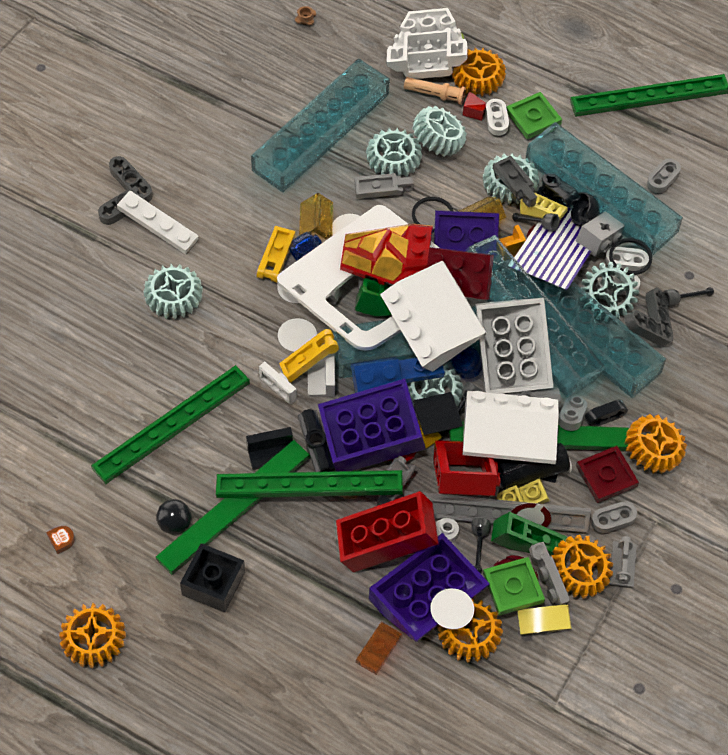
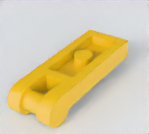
(275, 253)
(309, 354)

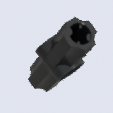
(313, 432)

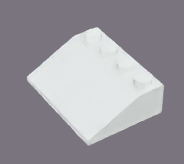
(433, 315)
(515, 346)
(510, 427)

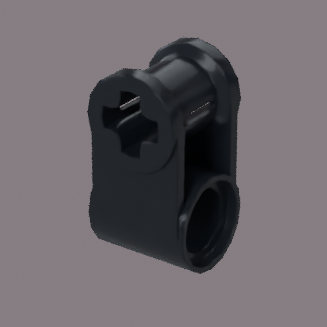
(557, 191)

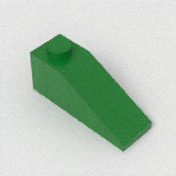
(369, 298)
(520, 534)

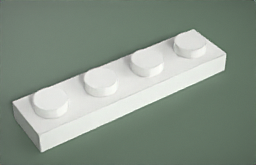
(157, 222)

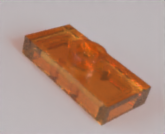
(378, 648)

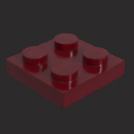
(607, 474)

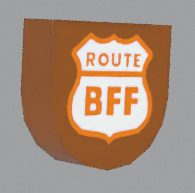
(61, 538)

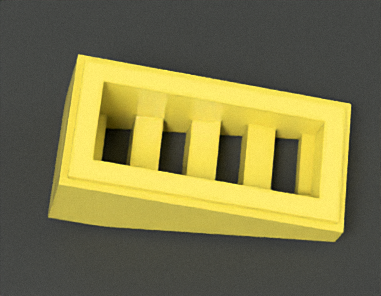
(543, 207)

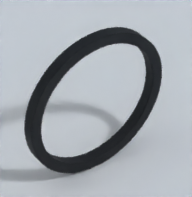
(429, 199)
(632, 240)

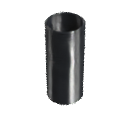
(521, 472)

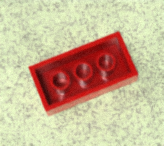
(386, 532)

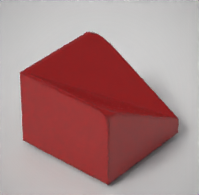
(474, 107)

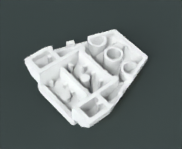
(427, 45)

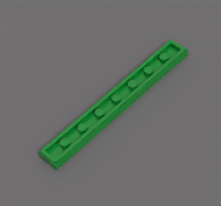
(649, 95)
(170, 424)
(583, 438)
(309, 484)
(226, 512)

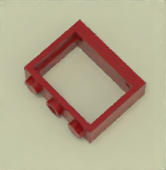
(463, 482)

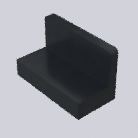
(266, 445)

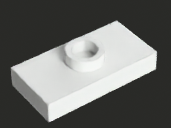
(278, 383)

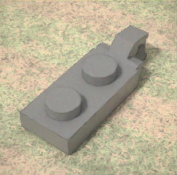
(382, 185)
(549, 573)

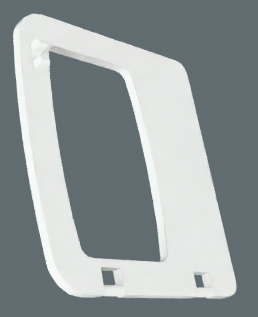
(321, 276)

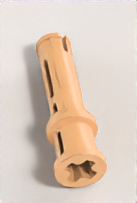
(443, 91)

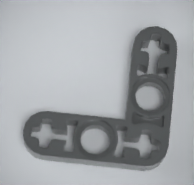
(128, 171)
(657, 325)

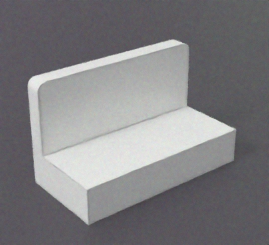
(322, 378)

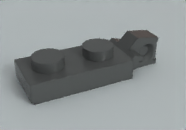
(516, 180)

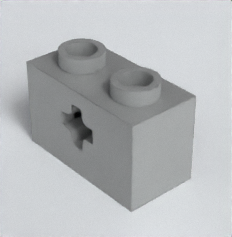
(600, 233)

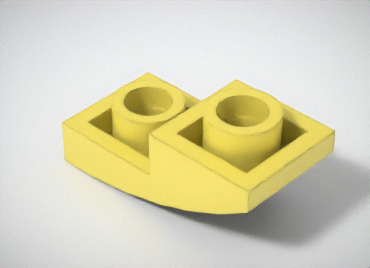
(532, 493)
(544, 619)

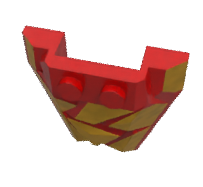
(387, 252)

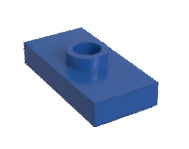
(413, 371)

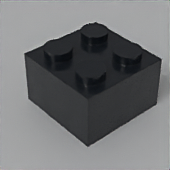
(212, 577)

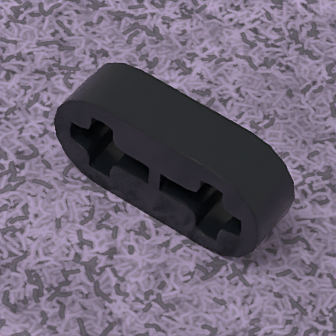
(606, 413)

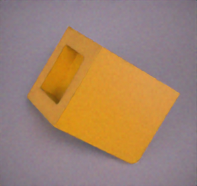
(514, 242)

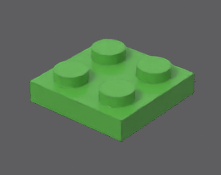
(533, 115)
(513, 586)

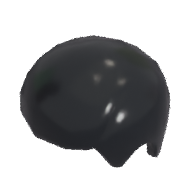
(584, 209)
(173, 516)

